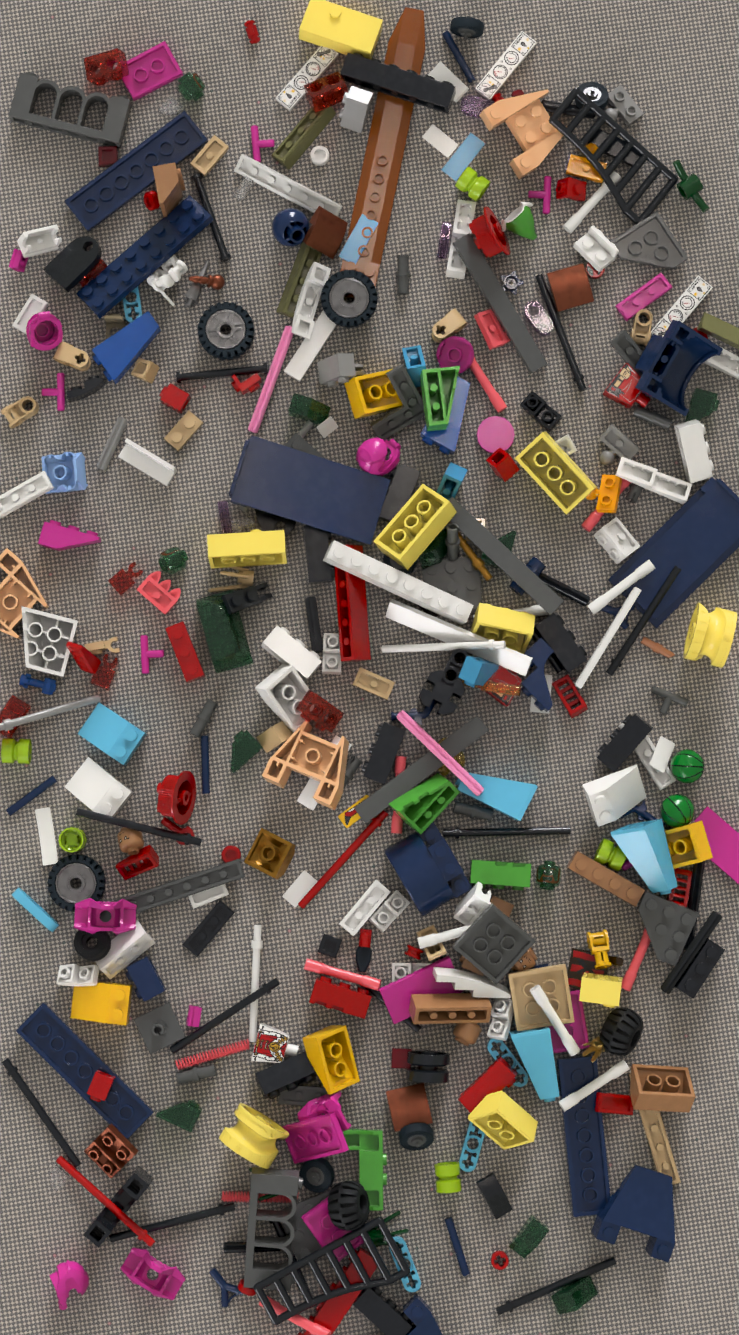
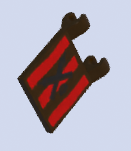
(583, 961)

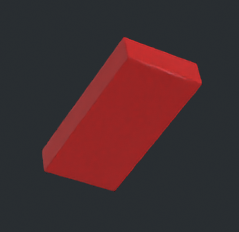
(613, 1103)

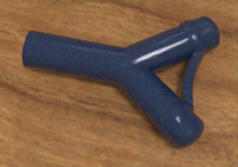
(612, 610)
(225, 1287)

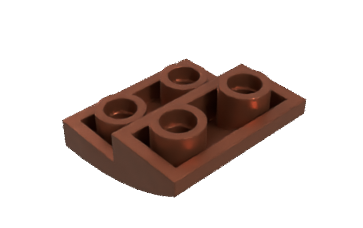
(326, 232)
(570, 287)
(409, 1106)
(111, 1150)

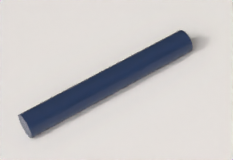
(458, 56)
(205, 764)
(31, 795)
(457, 1246)

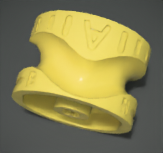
(710, 635)
(254, 1136)

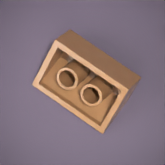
(169, 186)
(661, 1088)

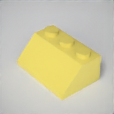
(504, 625)
(504, 1121)

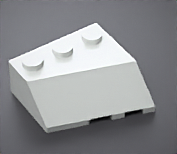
(46, 640)

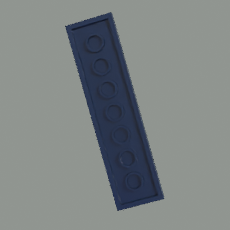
(135, 171)
(144, 256)
(78, 1064)
(584, 1139)

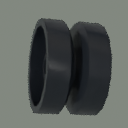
(428, 1062)

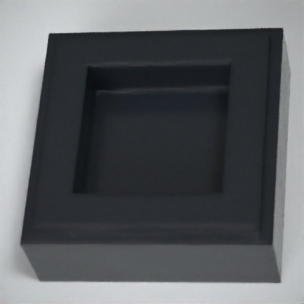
(329, 945)

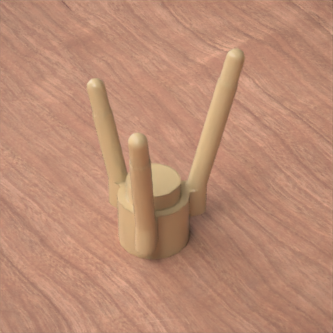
(244, 576)

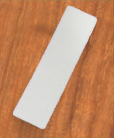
(46, 836)

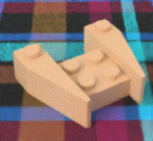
(529, 126)
(16, 591)
(314, 759)

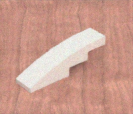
(477, 985)

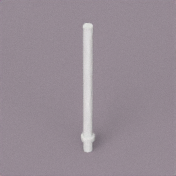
(491, 645)

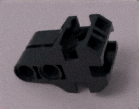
(444, 688)

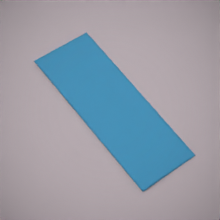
(463, 156)
(356, 239)

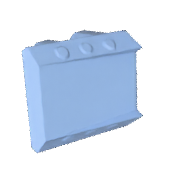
(65, 471)

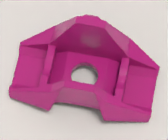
(88, 916)
(324, 1104)
(136, 1269)

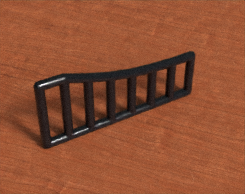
(605, 173)
(347, 1287)

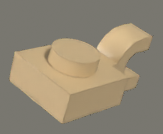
(97, 647)

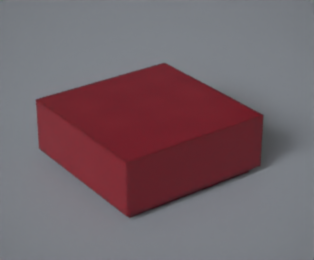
(107, 155)
(399, 1058)

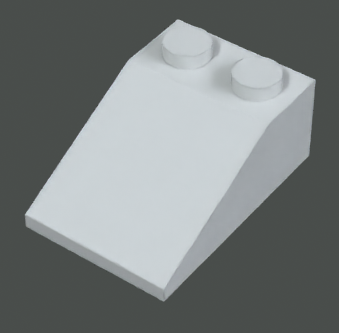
(283, 693)
(98, 789)
(614, 794)

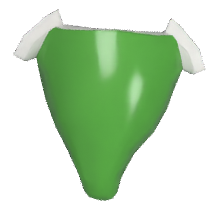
(521, 222)

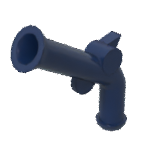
(415, 715)
(642, 813)

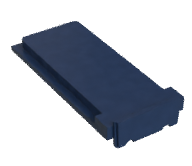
(308, 489)
(694, 540)

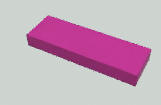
(643, 296)

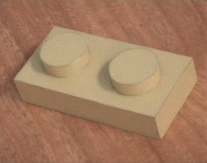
(209, 155)
(183, 430)
(373, 683)

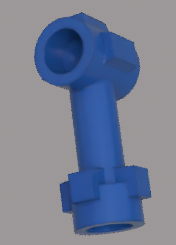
(48, 685)

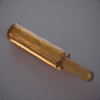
(501, 688)

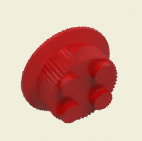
(489, 234)
(177, 796)

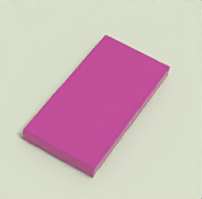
(722, 842)
(398, 993)
(315, 1138)

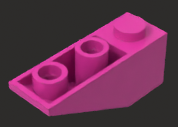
(63, 538)

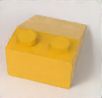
(371, 394)
(688, 844)
(102, 1003)
(332, 1057)

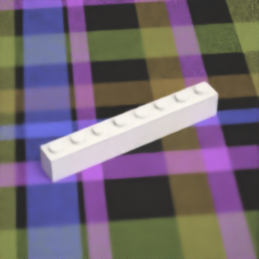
(398, 582)

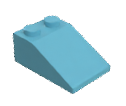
(112, 734)

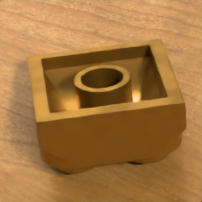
(270, 854)

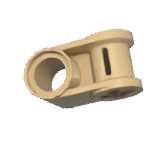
(450, 324)
(642, 331)
(69, 356)
(19, 412)

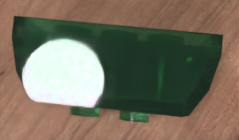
(223, 634)

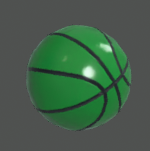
(687, 766)
(677, 810)

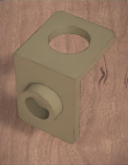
(113, 321)

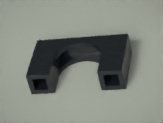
(124, 1199)

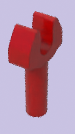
(173, 827)

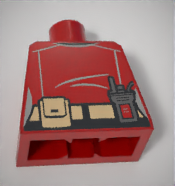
(623, 388)
(505, 676)

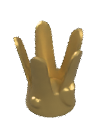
(597, 1046)

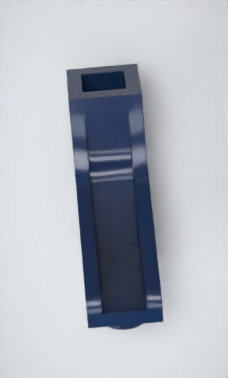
(535, 684)

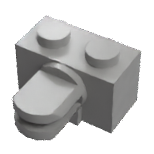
(356, 108)
(338, 369)

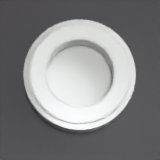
(319, 155)

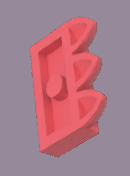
(491, 329)
(158, 593)

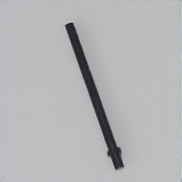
(578, 377)
(643, 621)
(506, 831)
(187, 839)
(266, 988)
(41, 1112)
(221, 1209)
(510, 1305)

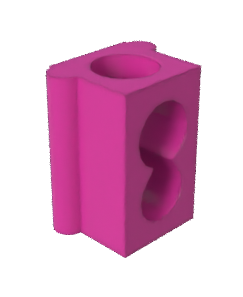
(17, 261)
(193, 1016)

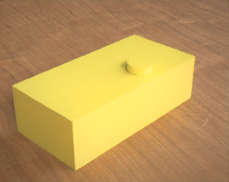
(340, 28)
(555, 472)
(415, 526)
(247, 549)
(601, 989)

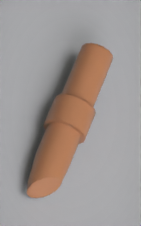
(656, 647)

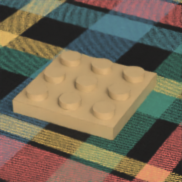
(555, 986)

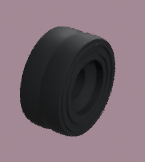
(96, 953)

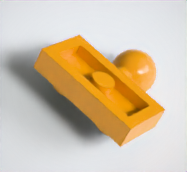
(582, 168)
(607, 494)

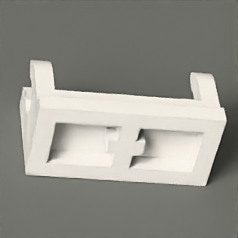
(39, 241)
(472, 905)

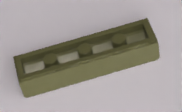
(302, 136)
(298, 274)
(719, 329)

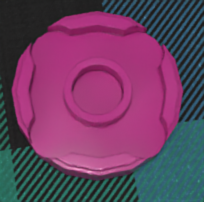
(455, 352)
(495, 433)

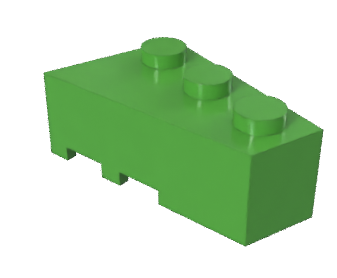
(438, 393)
(425, 802)
(500, 874)

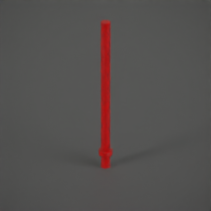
(343, 858)
(142, 1234)

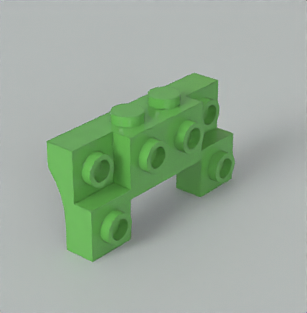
(370, 1163)

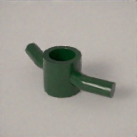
(690, 186)

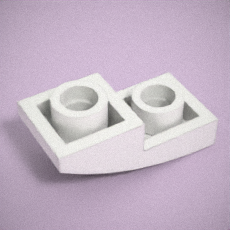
(442, 73)
(331, 654)
(389, 911)
(401, 970)
(78, 975)
(502, 1018)

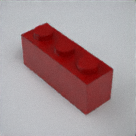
(185, 652)
(493, 1079)

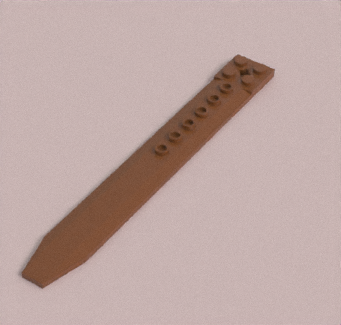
(386, 146)

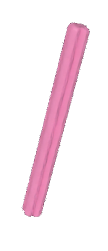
(271, 380)
(440, 753)

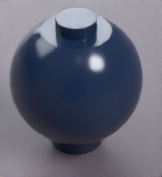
(290, 227)

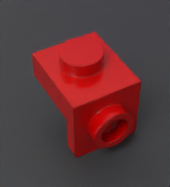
(571, 189)
(250, 384)

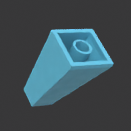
(501, 794)
(648, 853)
(537, 1056)

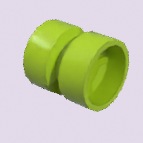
(474, 185)
(15, 750)
(72, 839)
(609, 854)
(447, 1176)

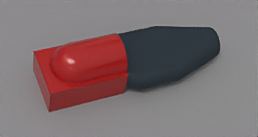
(364, 952)

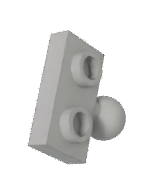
(623, 106)
(618, 444)

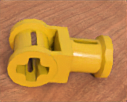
(599, 946)

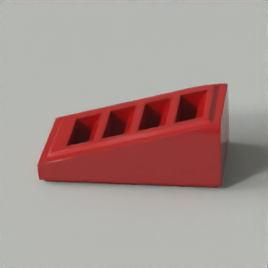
(84, 658)
(576, 711)
(147, 864)
(686, 889)

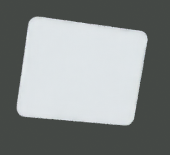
(327, 427)

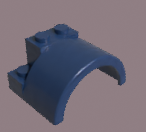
(671, 362)
(428, 869)

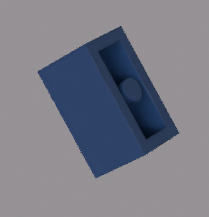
(145, 979)

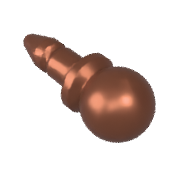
(216, 281)

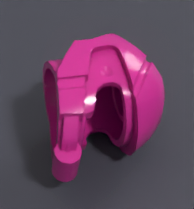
(44, 331)
(372, 456)
(66, 1277)

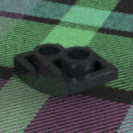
(92, 385)
(540, 411)
(494, 1195)

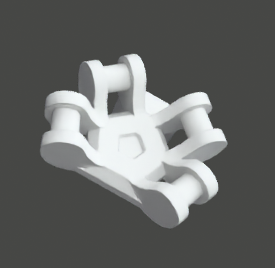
(168, 276)

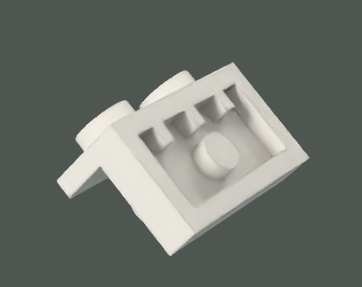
(596, 249)
(616, 540)

